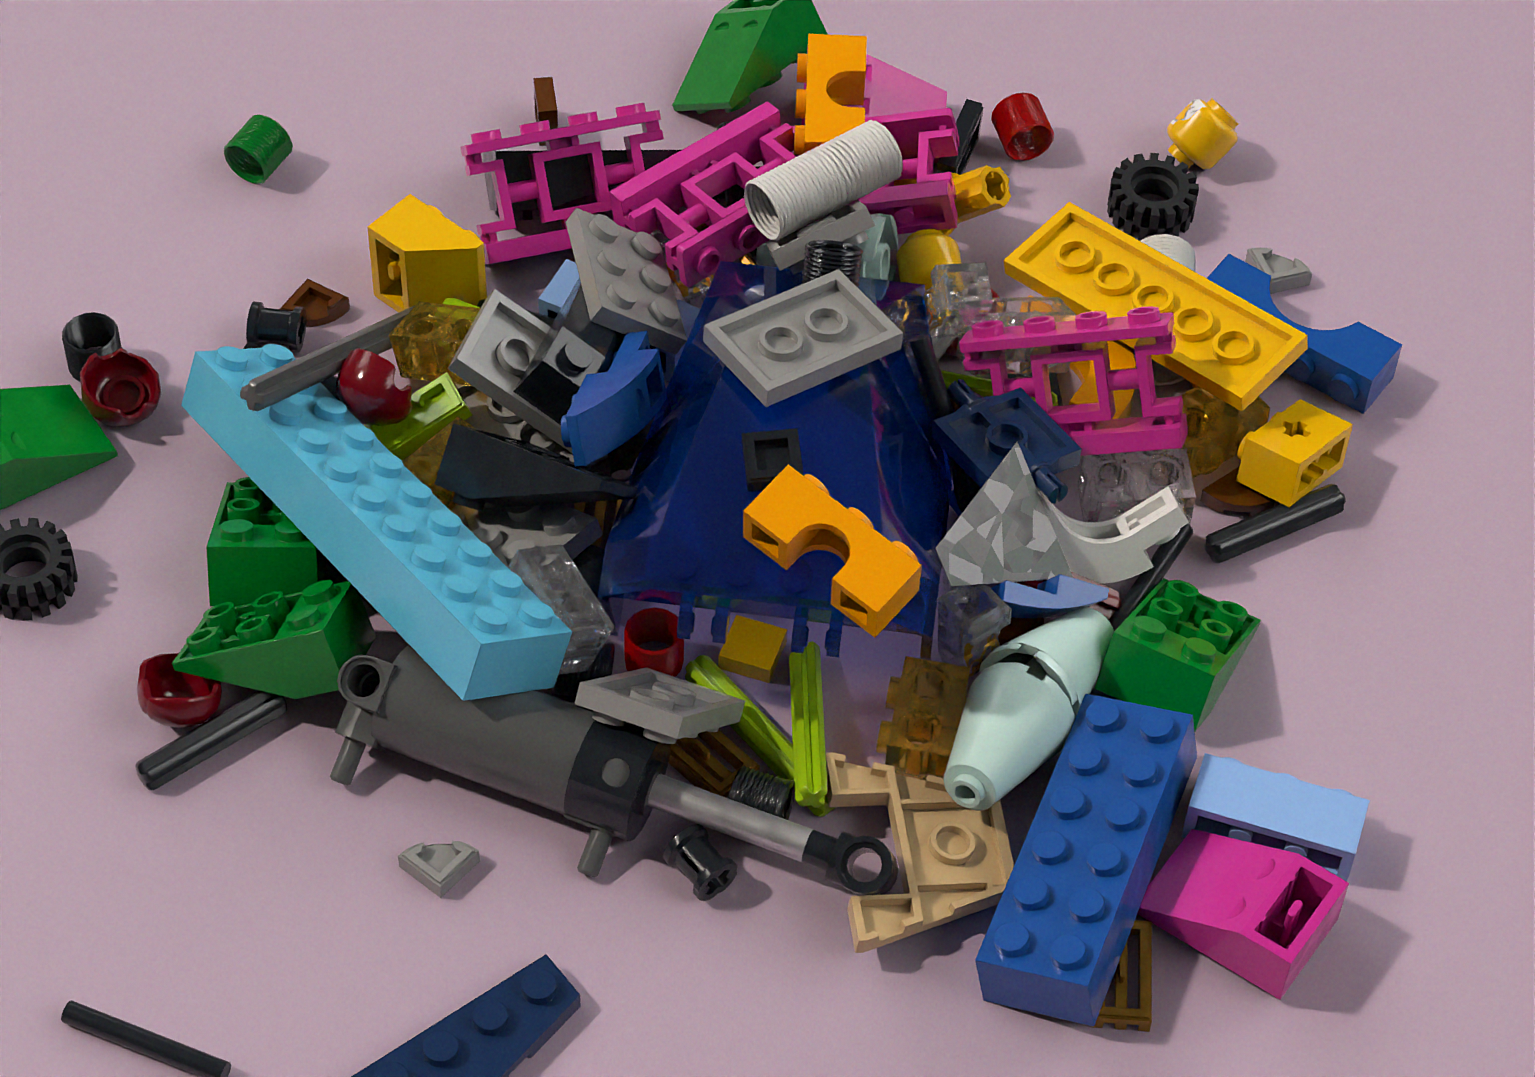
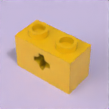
(1293, 452)

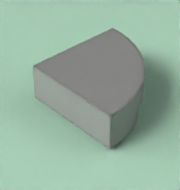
(1283, 271)
(439, 864)

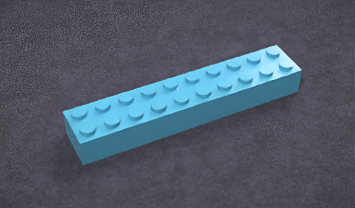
(381, 528)

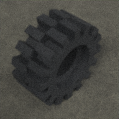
(1155, 178)
(45, 586)

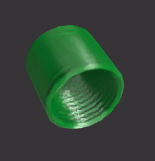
(258, 149)

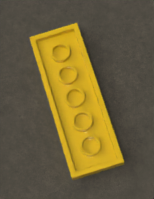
(1219, 336)

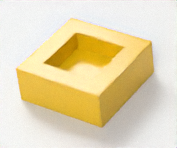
(752, 648)

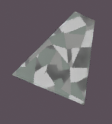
(1003, 532)

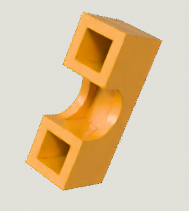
(833, 78)
(801, 516)

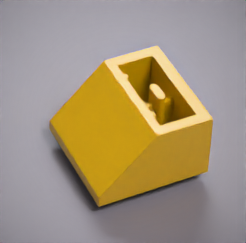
(424, 257)

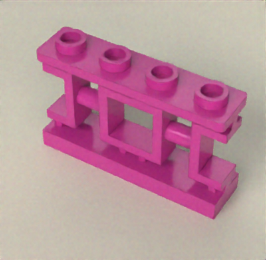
(560, 144)
(692, 181)
(930, 200)
(1085, 340)

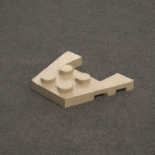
(946, 854)

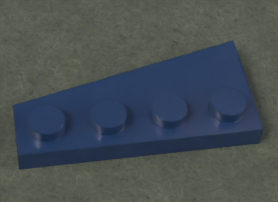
(489, 1032)

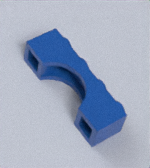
(1343, 363)

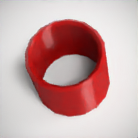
(1022, 126)
(653, 625)

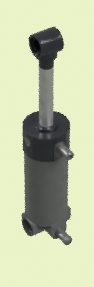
(563, 762)

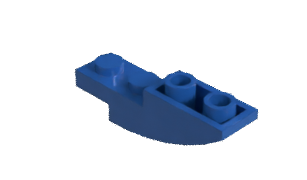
(616, 402)

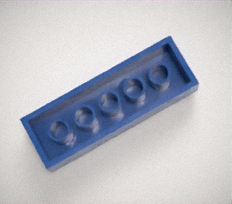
(1087, 860)

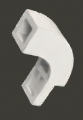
(1118, 546)

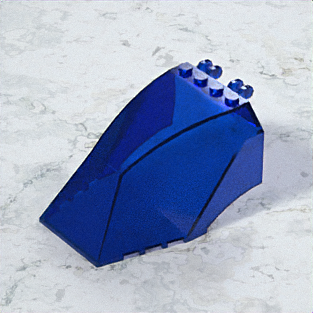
(857, 435)

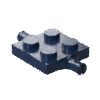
(989, 427)

